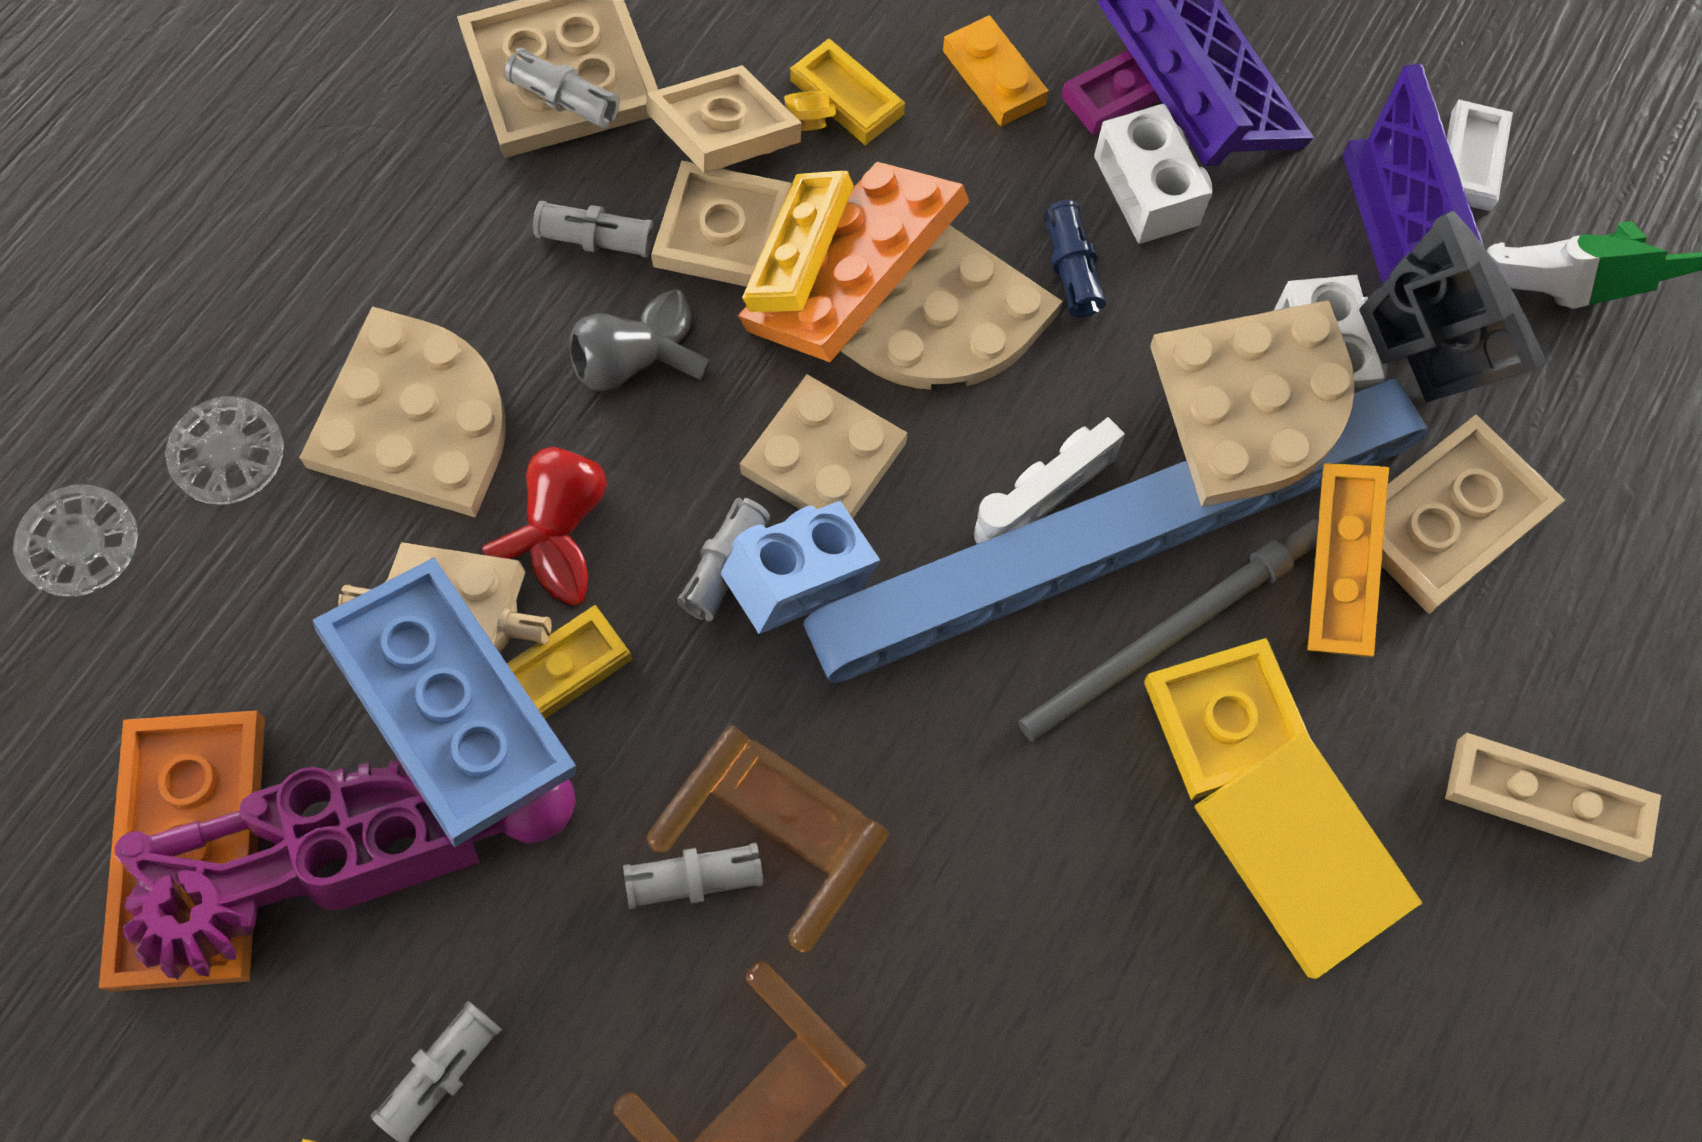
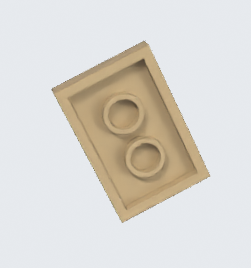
(1460, 512)

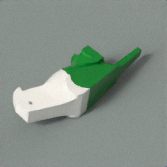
(1592, 267)

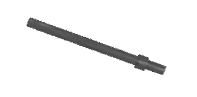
(1266, 565)

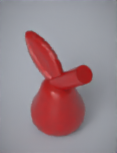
(560, 494)

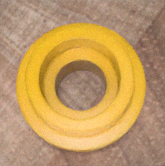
(810, 108)

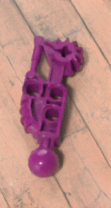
(357, 826)

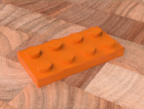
(878, 240)
(169, 777)

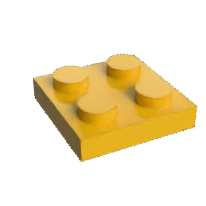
(1224, 713)

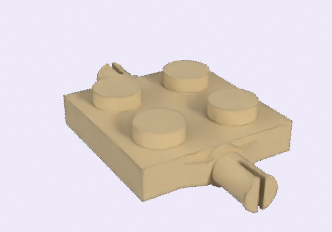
(484, 583)

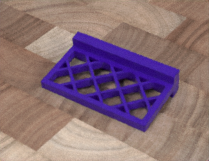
(1200, 89)
(1405, 173)

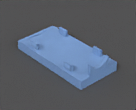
(444, 700)

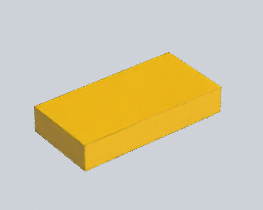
(860, 99)

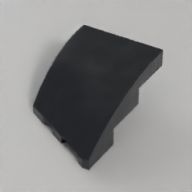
(1451, 315)

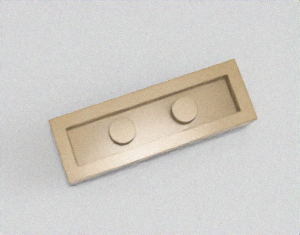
(1554, 797)

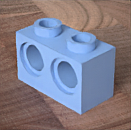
(813, 563)

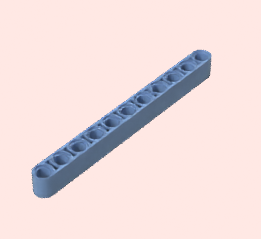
(1072, 549)

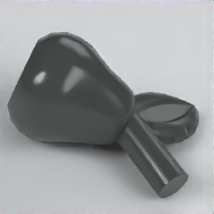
(614, 349)

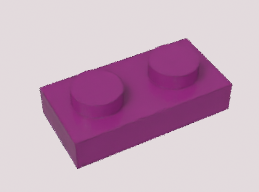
(1109, 91)

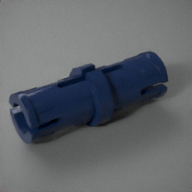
(1074, 258)

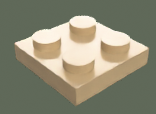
(723, 118)
(717, 223)
(823, 450)

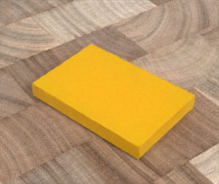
(1308, 855)

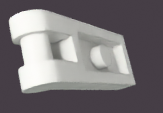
(1047, 486)

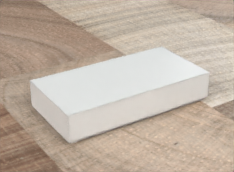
(1479, 147)

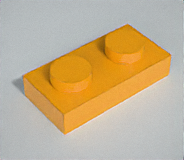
(995, 70)

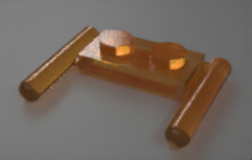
(787, 808)
(785, 1094)

